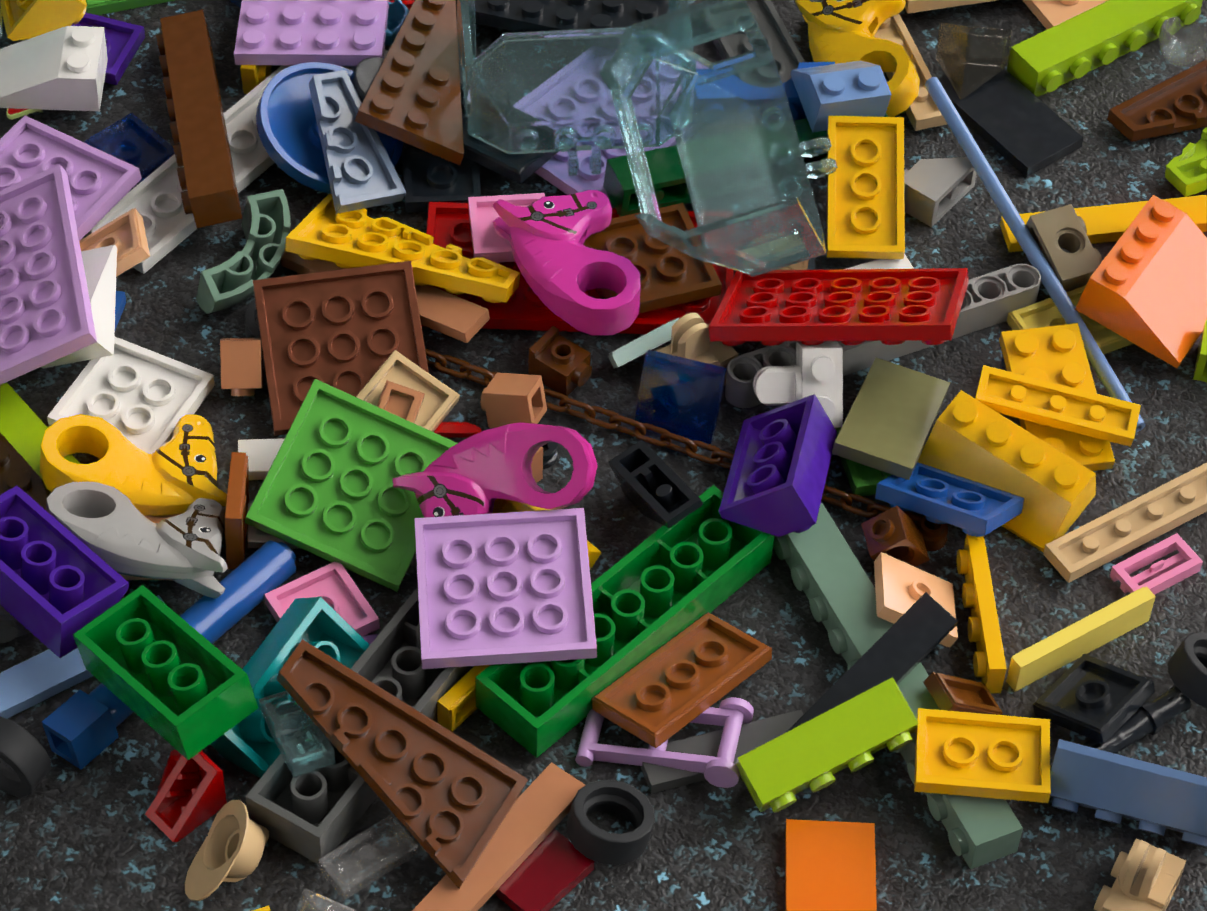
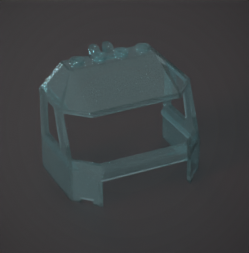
(548, 93)
(732, 142)

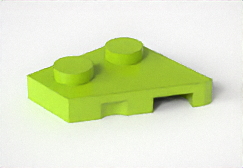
(1189, 169)

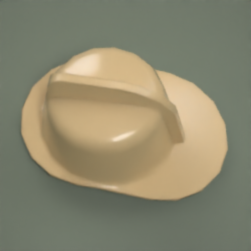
(228, 852)

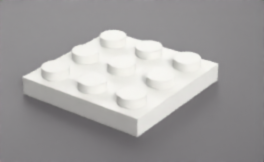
(136, 394)

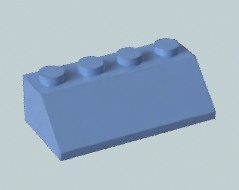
(1129, 789)

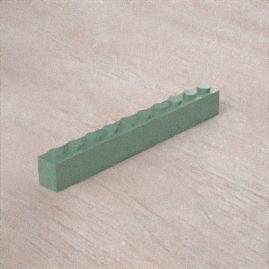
(846, 605)

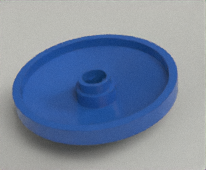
(290, 127)

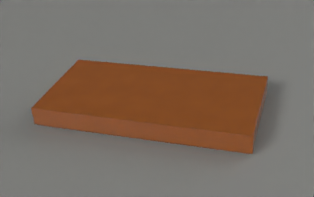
(681, 679)

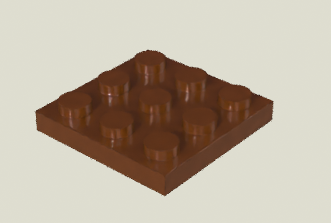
(665, 273)

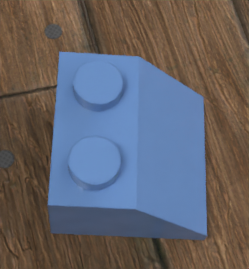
(841, 90)

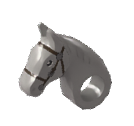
(174, 549)

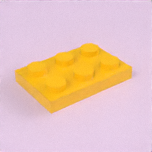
(982, 755)

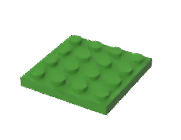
(336, 487)

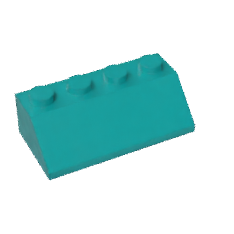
(314, 621)

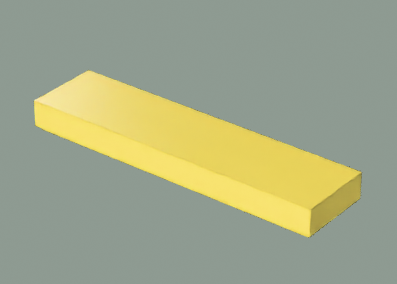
(1080, 638)

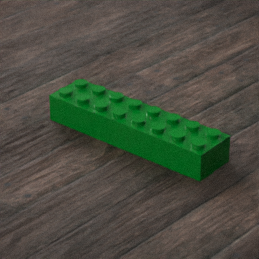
(636, 610)

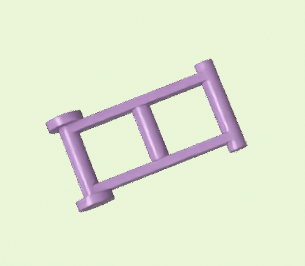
(717, 770)

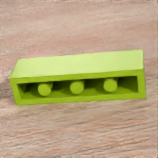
(827, 745)

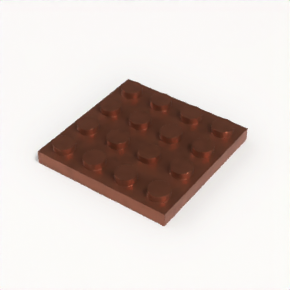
(334, 330)

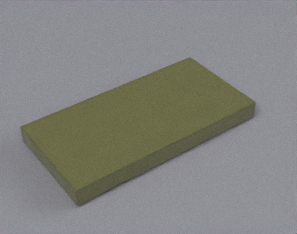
(891, 418)

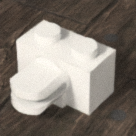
(816, 372)

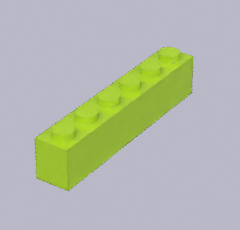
(1093, 40)

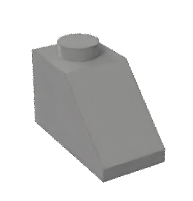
(936, 187)

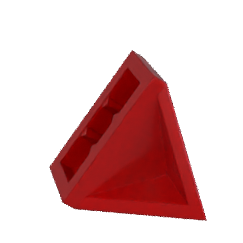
(187, 795)

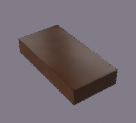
(961, 694)

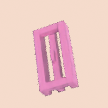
(1162, 573)

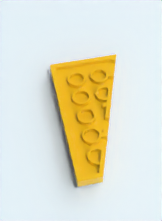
(360, 241)

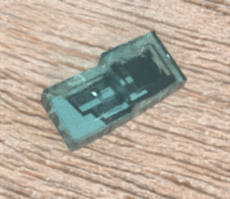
(296, 735)

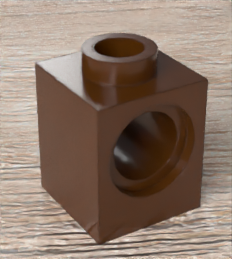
(896, 536)

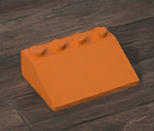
(1153, 283)

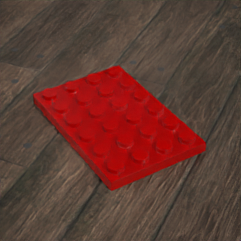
(841, 306)

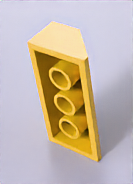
(1000, 454)

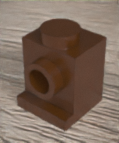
(559, 362)

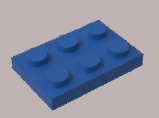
(950, 500)

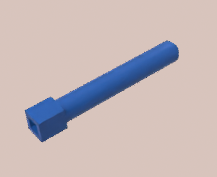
(89, 721)

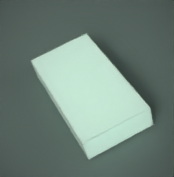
(641, 345)

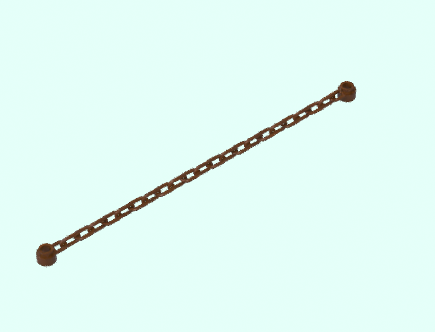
(933, 539)

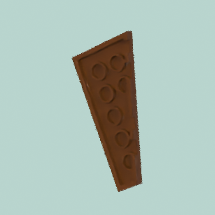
(419, 84)
(1166, 108)
(424, 773)

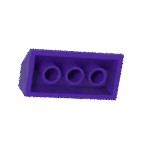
(780, 469)
(50, 575)

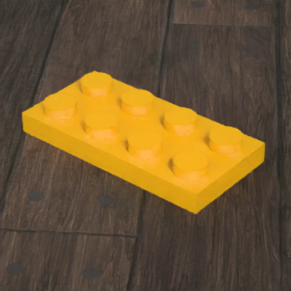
(867, 188)
(1060, 358)

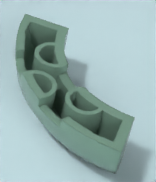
(265, 230)

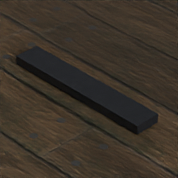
(891, 656)

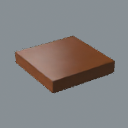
(236, 509)

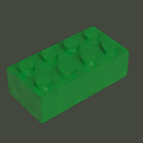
(166, 672)

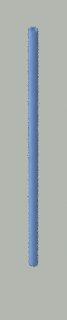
(1026, 241)

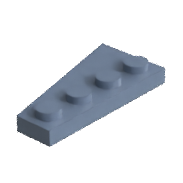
(353, 153)

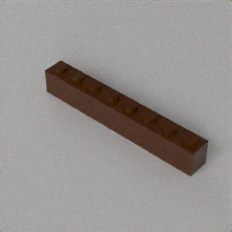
(197, 120)

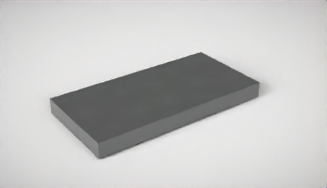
(776, 34)

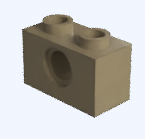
(1066, 230)

